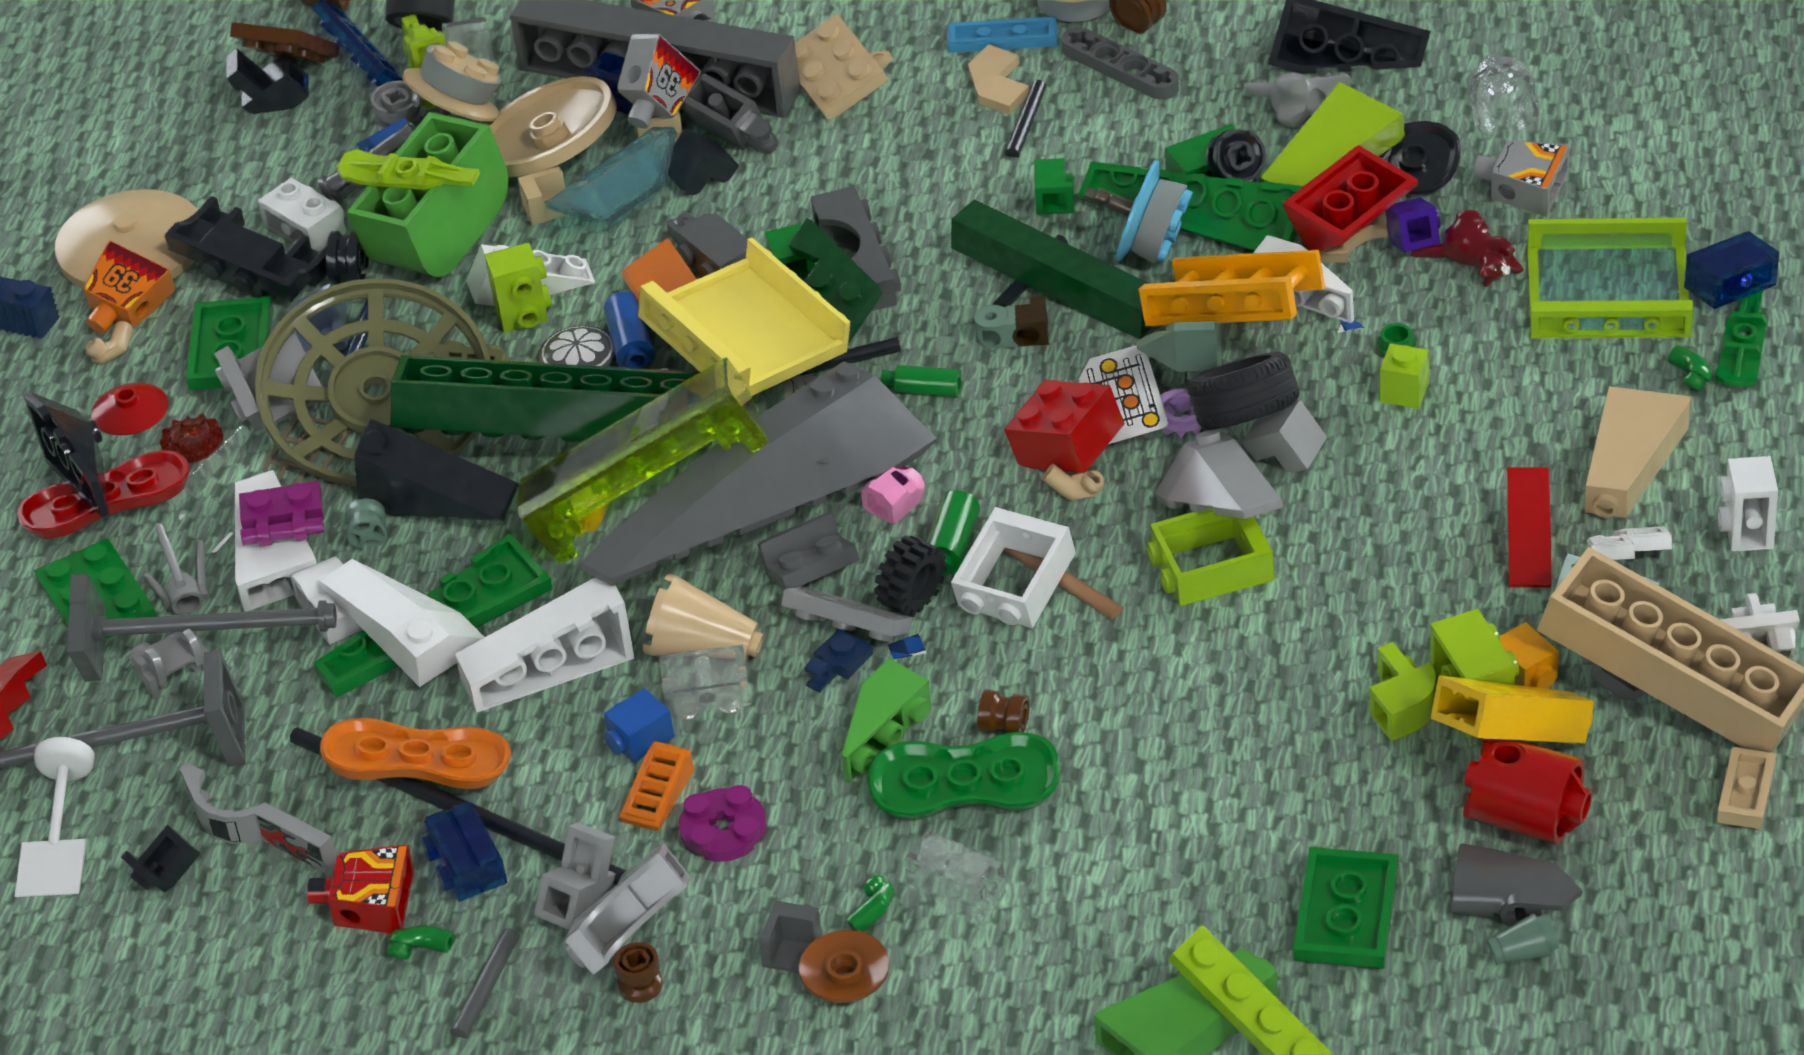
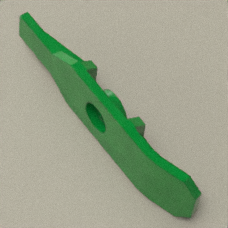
(1742, 354)

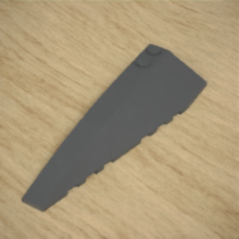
(835, 416)

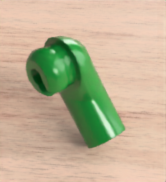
(420, 936)

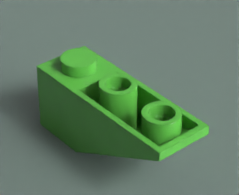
(883, 712)

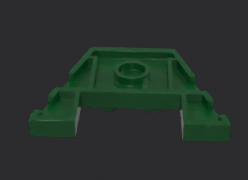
(836, 275)

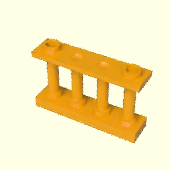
(1232, 288)

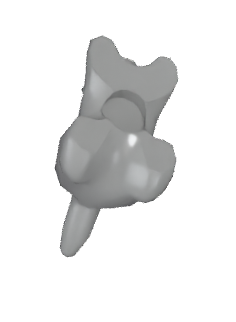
(1296, 95)

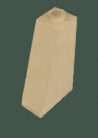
(1632, 446)

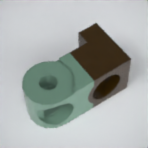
(1013, 324)

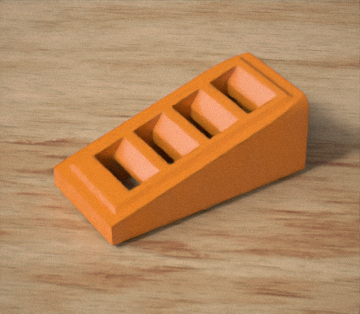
(662, 762)

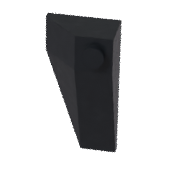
(71, 448)
(425, 480)

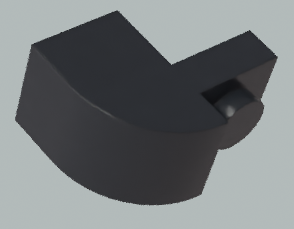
(271, 89)

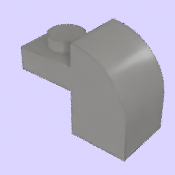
(580, 878)

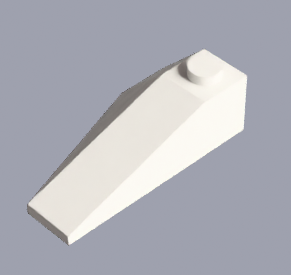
(405, 623)

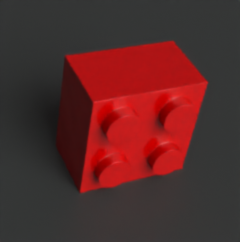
(1064, 426)

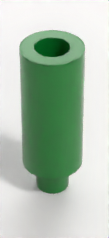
(923, 380)

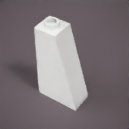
(265, 571)

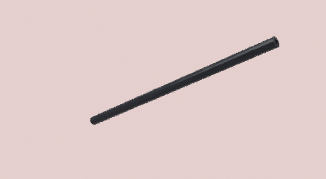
(446, 800)

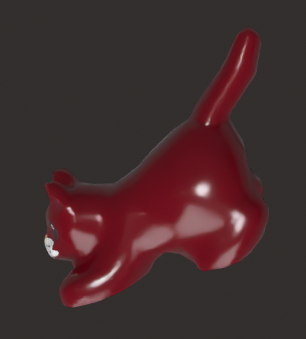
(1472, 245)

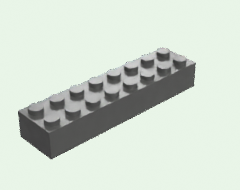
(570, 35)

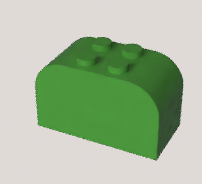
(438, 225)

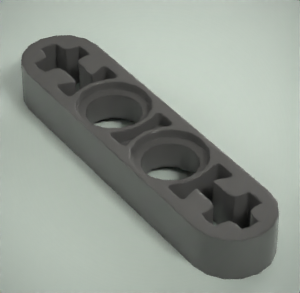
(1088, 46)

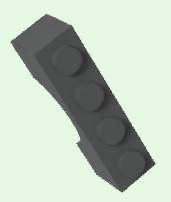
(848, 225)

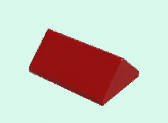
(1346, 198)

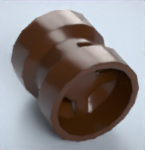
(1002, 712)
(638, 972)

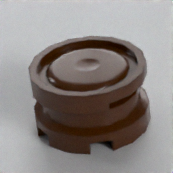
(1138, 14)

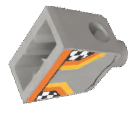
(1526, 174)

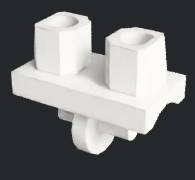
(1766, 624)

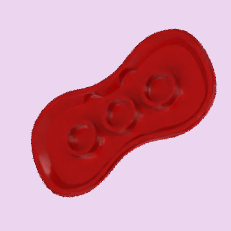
(133, 484)

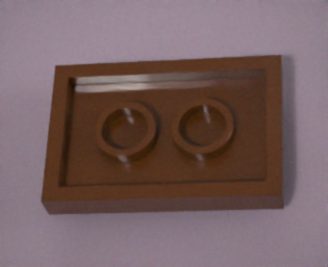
(284, 41)

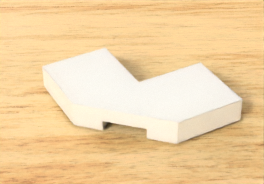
(1627, 541)

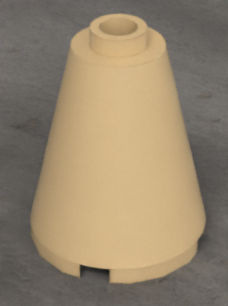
(692, 620)

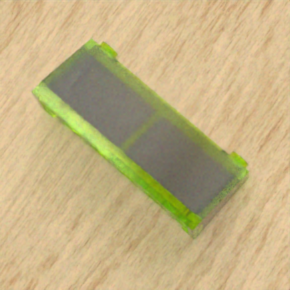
(635, 449)

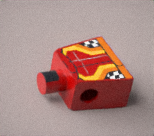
(367, 888)

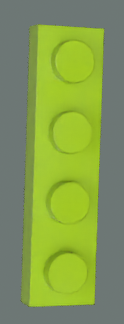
(1243, 997)

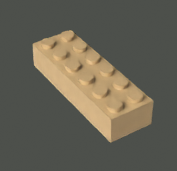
(1675, 652)

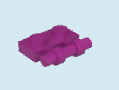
(281, 513)

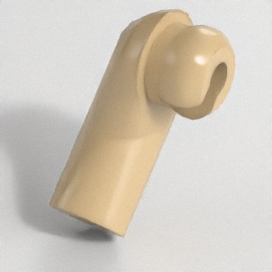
(1074, 486)

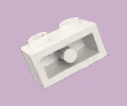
(299, 211)
(1750, 503)

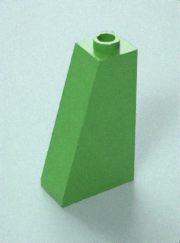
(1173, 1017)

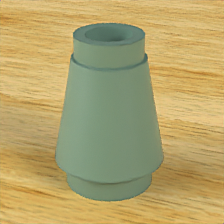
(1525, 940)

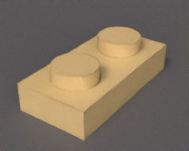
(1746, 788)

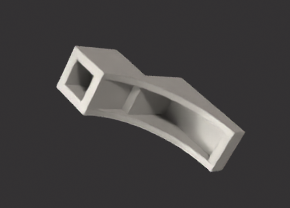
(626, 907)

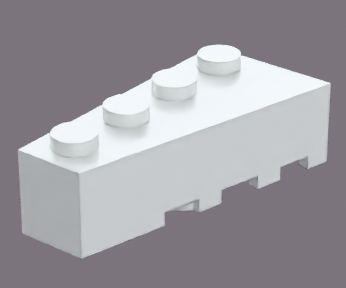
(548, 647)

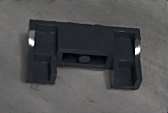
(245, 257)

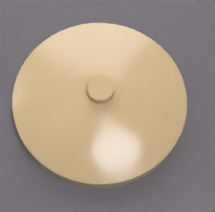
(552, 123)
(129, 219)

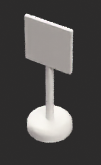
(55, 864)

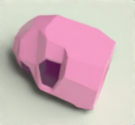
(893, 494)

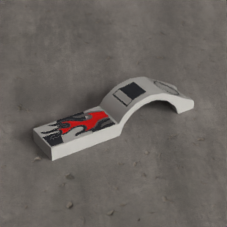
(259, 823)

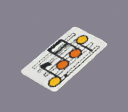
(1133, 387)

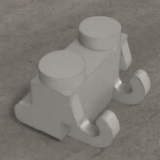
(165, 657)

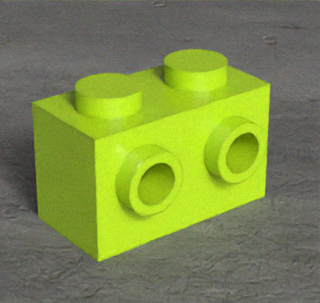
(517, 287)

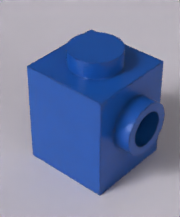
(637, 724)

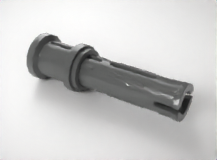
(336, 188)

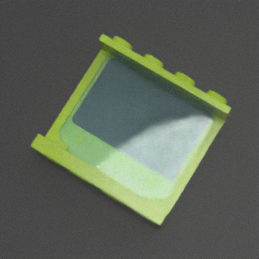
(1608, 278)

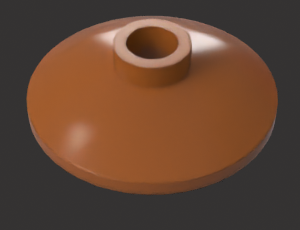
(839, 953)

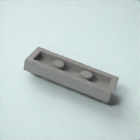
(846, 613)

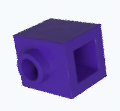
(1413, 224)

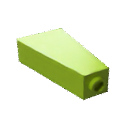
(1332, 131)

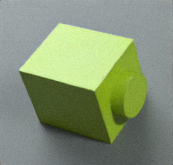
(1404, 375)

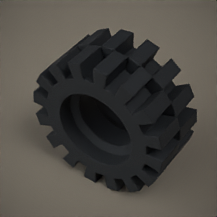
(910, 575)

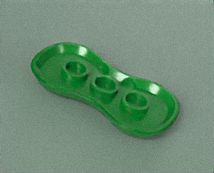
(928, 778)

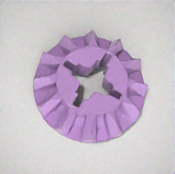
(1179, 401)

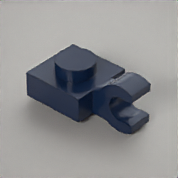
(837, 656)

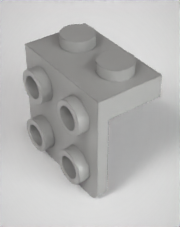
(241, 378)

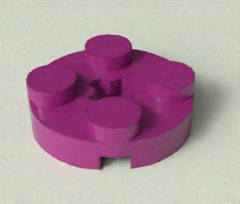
(706, 809)

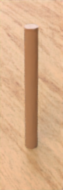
(1073, 586)

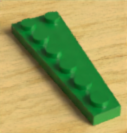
(1219, 208)
(492, 585)

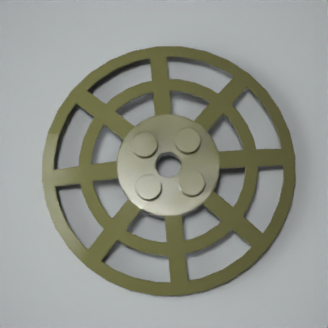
(356, 370)

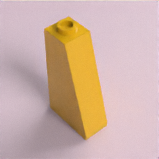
(1512, 711)

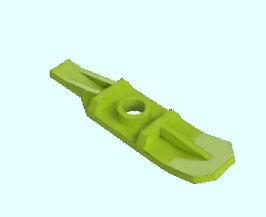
(402, 172)

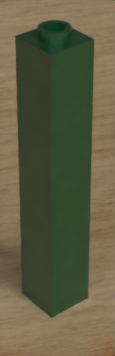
(1050, 267)

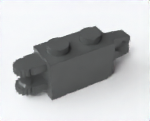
(728, 115)
(707, 242)

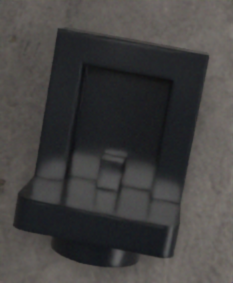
(162, 861)

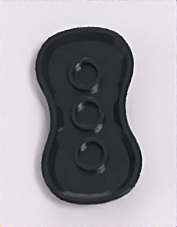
(1425, 152)

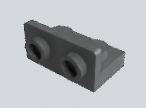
(806, 552)

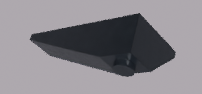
(1332, 36)

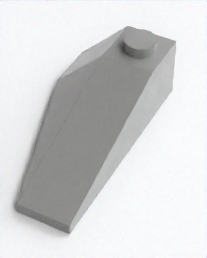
(1217, 476)

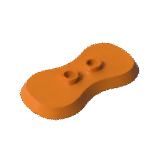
(387, 750)

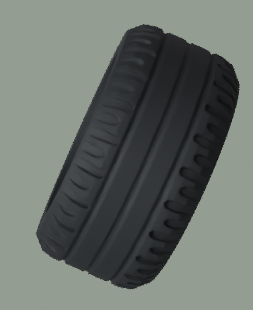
(1243, 390)

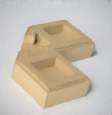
(989, 79)

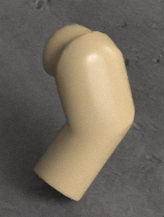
(115, 347)

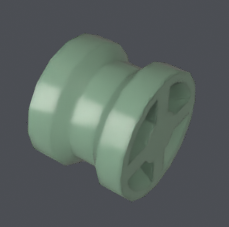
(366, 523)

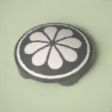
(578, 347)

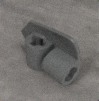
(1508, 884)

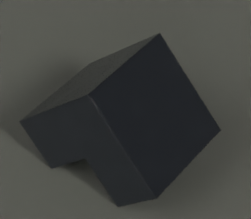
(697, 160)

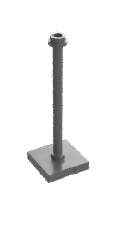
(90, 628)
(221, 709)

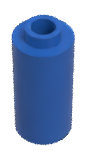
(628, 332)

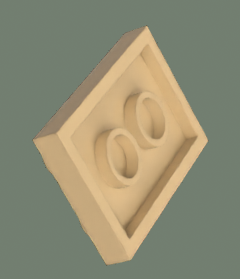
(836, 67)

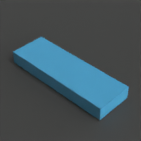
(1002, 34)

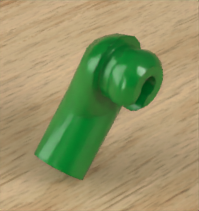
(1694, 364)
(875, 906)

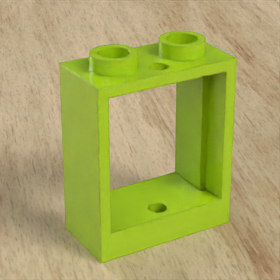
(1216, 579)

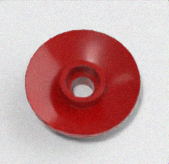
(129, 408)

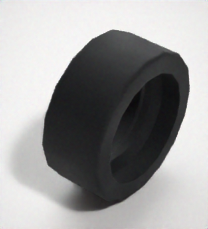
(428, 12)

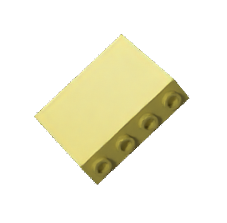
(753, 316)

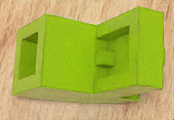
(1405, 696)

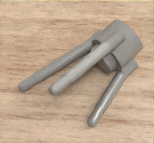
(183, 591)

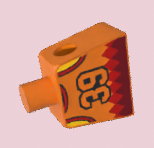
(125, 288)

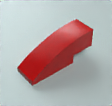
(1528, 527)

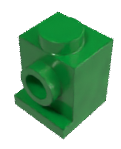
(1053, 187)

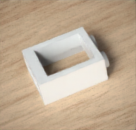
(1021, 534)

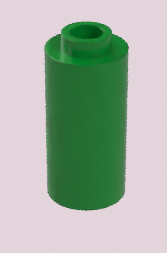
(954, 527)

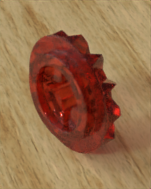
(194, 450)

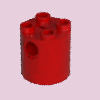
(1527, 790)

